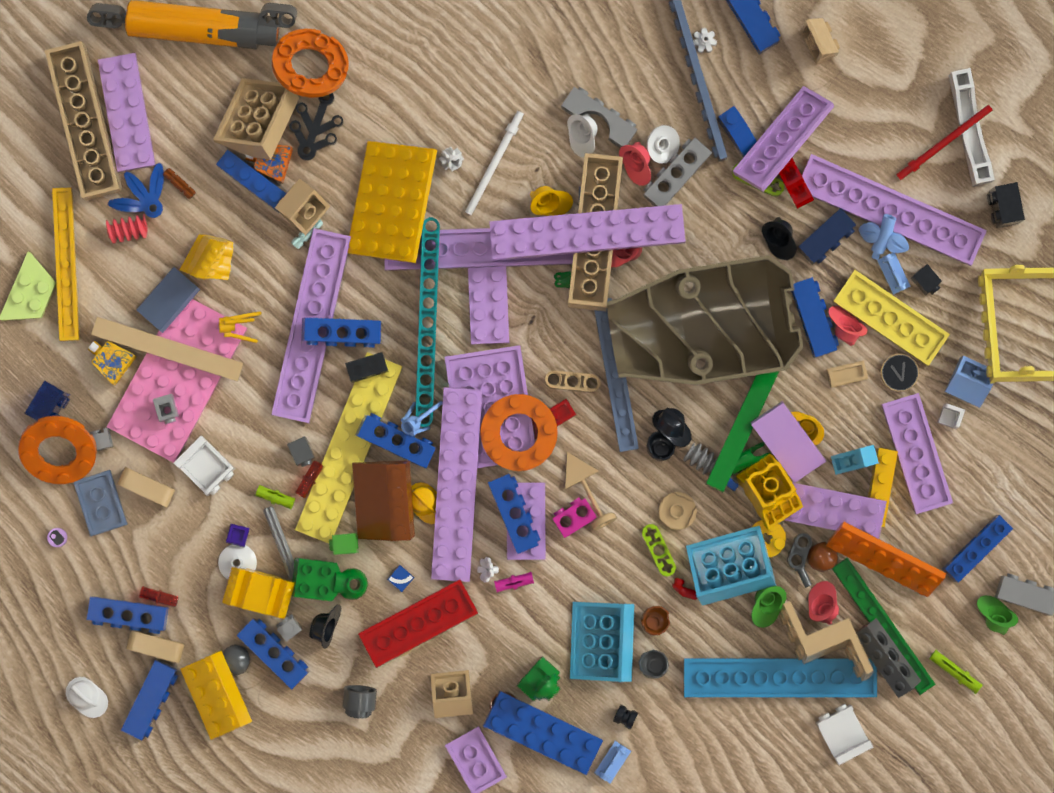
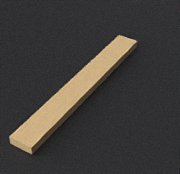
(167, 349)

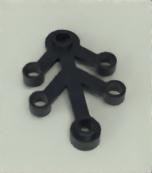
(315, 129)

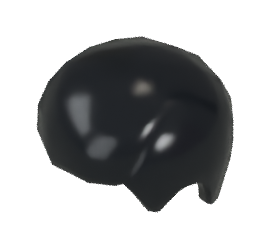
(659, 447)

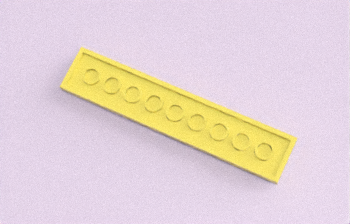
(335, 482)

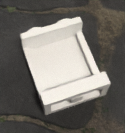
(205, 466)

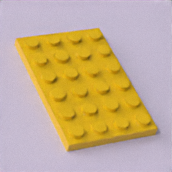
(391, 201)

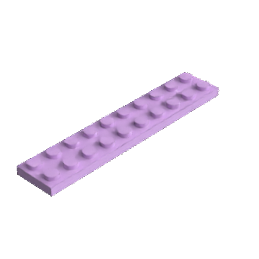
(913, 218)
(587, 232)
(470, 250)
(315, 300)
(456, 484)

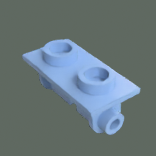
(893, 273)
(612, 762)

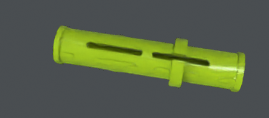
(962, 676)

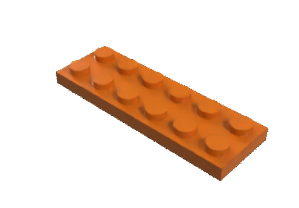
(885, 559)

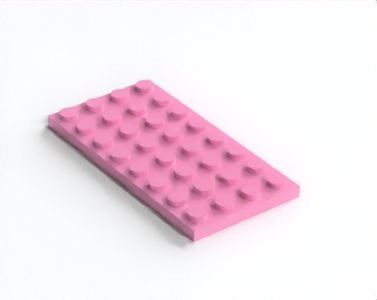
(158, 377)

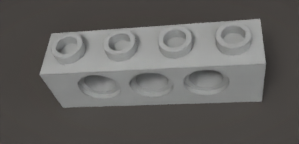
(687, 170)

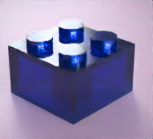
(47, 401)

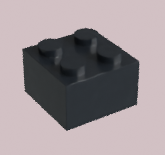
(1006, 205)

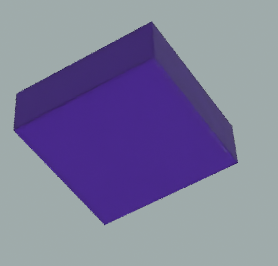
(237, 535)

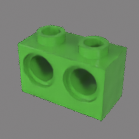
(344, 544)

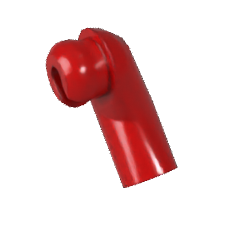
(683, 591)

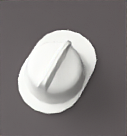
(582, 133)
(86, 697)

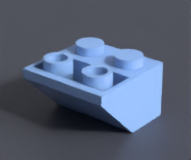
(969, 382)

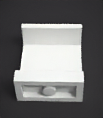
(843, 734)

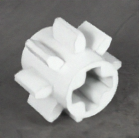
(451, 158)

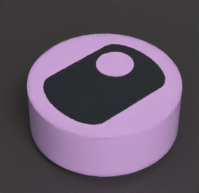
(57, 537)

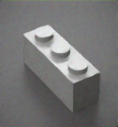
(1026, 594)

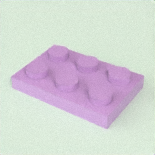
(475, 760)

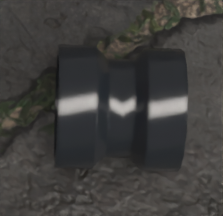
(625, 717)

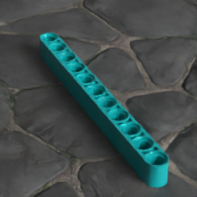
(424, 312)

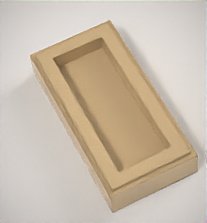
(847, 374)

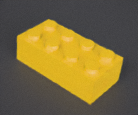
(216, 695)

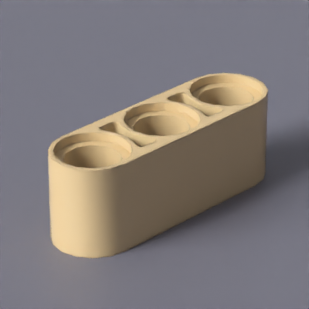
(581, 377)
(146, 487)
(155, 646)

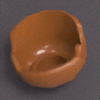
(822, 557)
(655, 620)

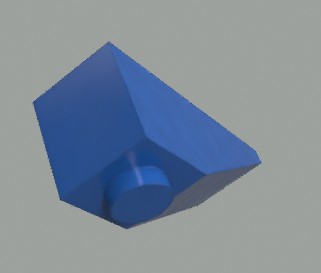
(737, 130)

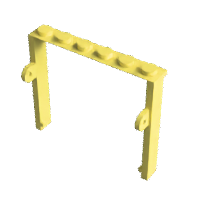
(990, 333)

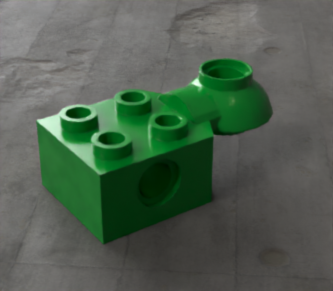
(324, 580)
(540, 681)

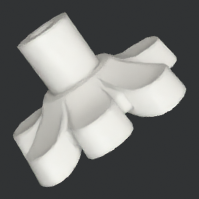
(702, 43)
(487, 569)

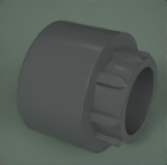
(359, 700)

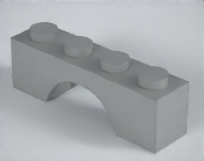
(579, 103)

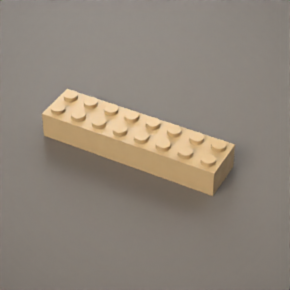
(83, 121)
(592, 269)

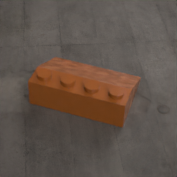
(383, 500)

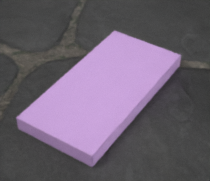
(788, 441)

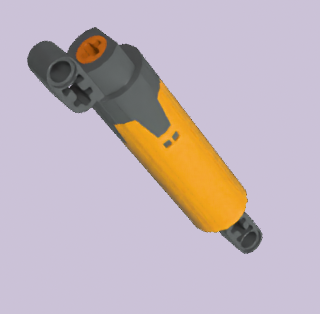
(196, 23)

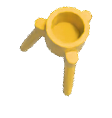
(227, 325)

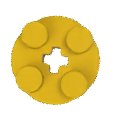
(778, 539)

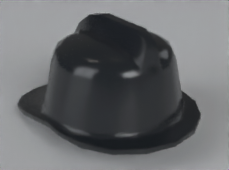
(779, 238)
(673, 427)
(324, 626)

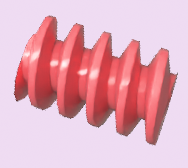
(127, 229)

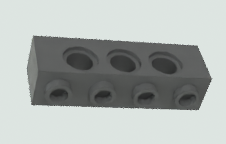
(887, 658)

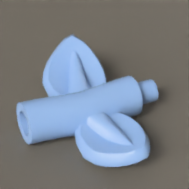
(883, 237)

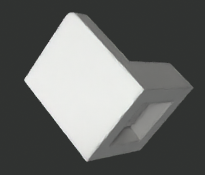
(951, 416)

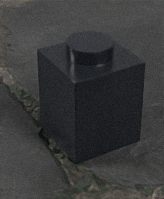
(927, 280)

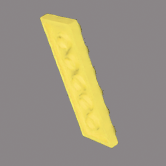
(891, 318)

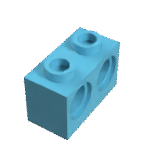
(854, 459)

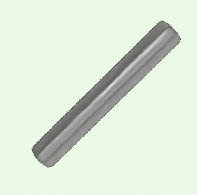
(280, 540)

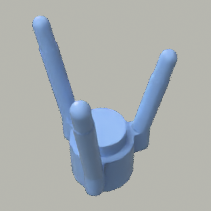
(411, 424)

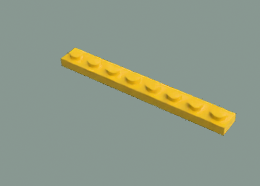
(65, 264)

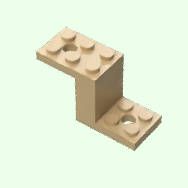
(825, 641)

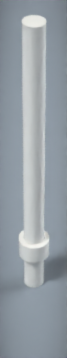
(511, 130)

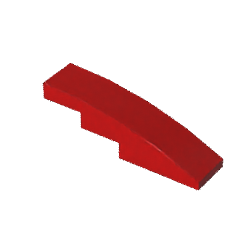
(795, 184)

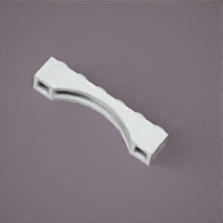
(974, 146)

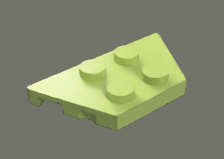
(30, 292)

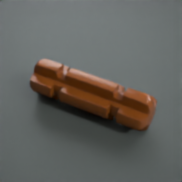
(179, 183)

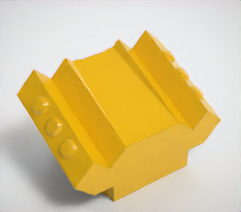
(209, 258)
(770, 491)
(258, 592)

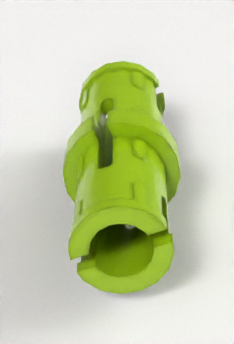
(275, 497)

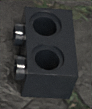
(366, 367)

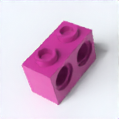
(576, 521)

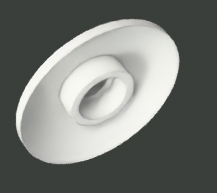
(669, 144)
(232, 552)

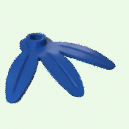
(145, 199)

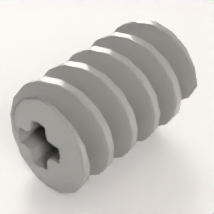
(701, 458)

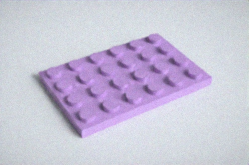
(497, 375)

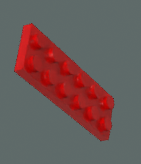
(418, 623)

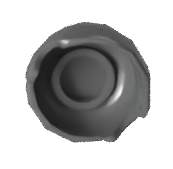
(237, 659)
(653, 664)

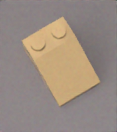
(819, 40)

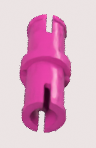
(514, 582)

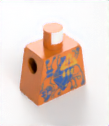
(277, 166)

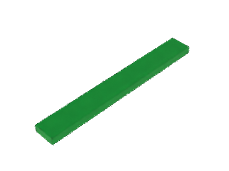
(741, 430)
(872, 609)

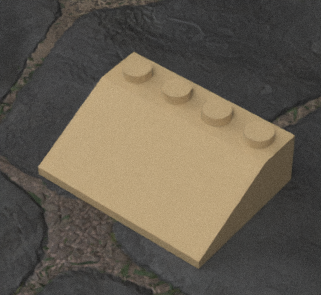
(256, 118)

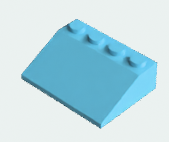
(730, 565)
(602, 641)

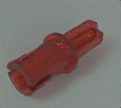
(309, 479)
(158, 596)

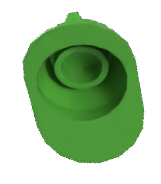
(767, 605)
(997, 615)

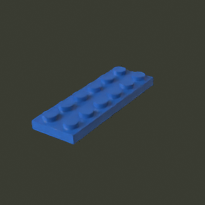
(542, 732)

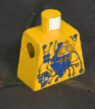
(111, 360)

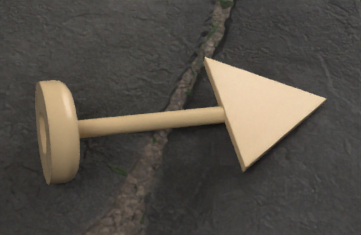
(577, 472)

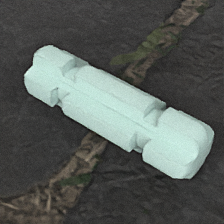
(298, 241)

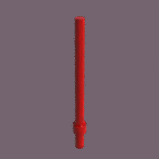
(914, 165)

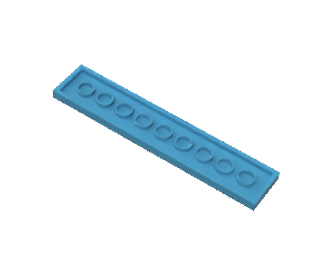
(775, 678)

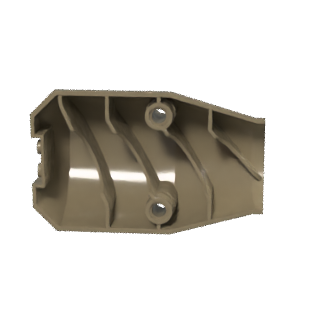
(730, 318)

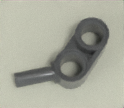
(802, 552)

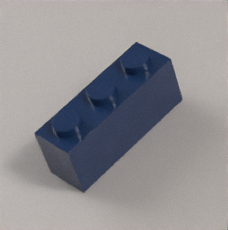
(827, 237)

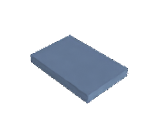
(168, 299)
(100, 503)

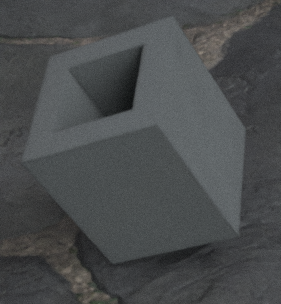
(301, 452)

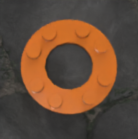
(314, 40)
(502, 410)
(57, 427)

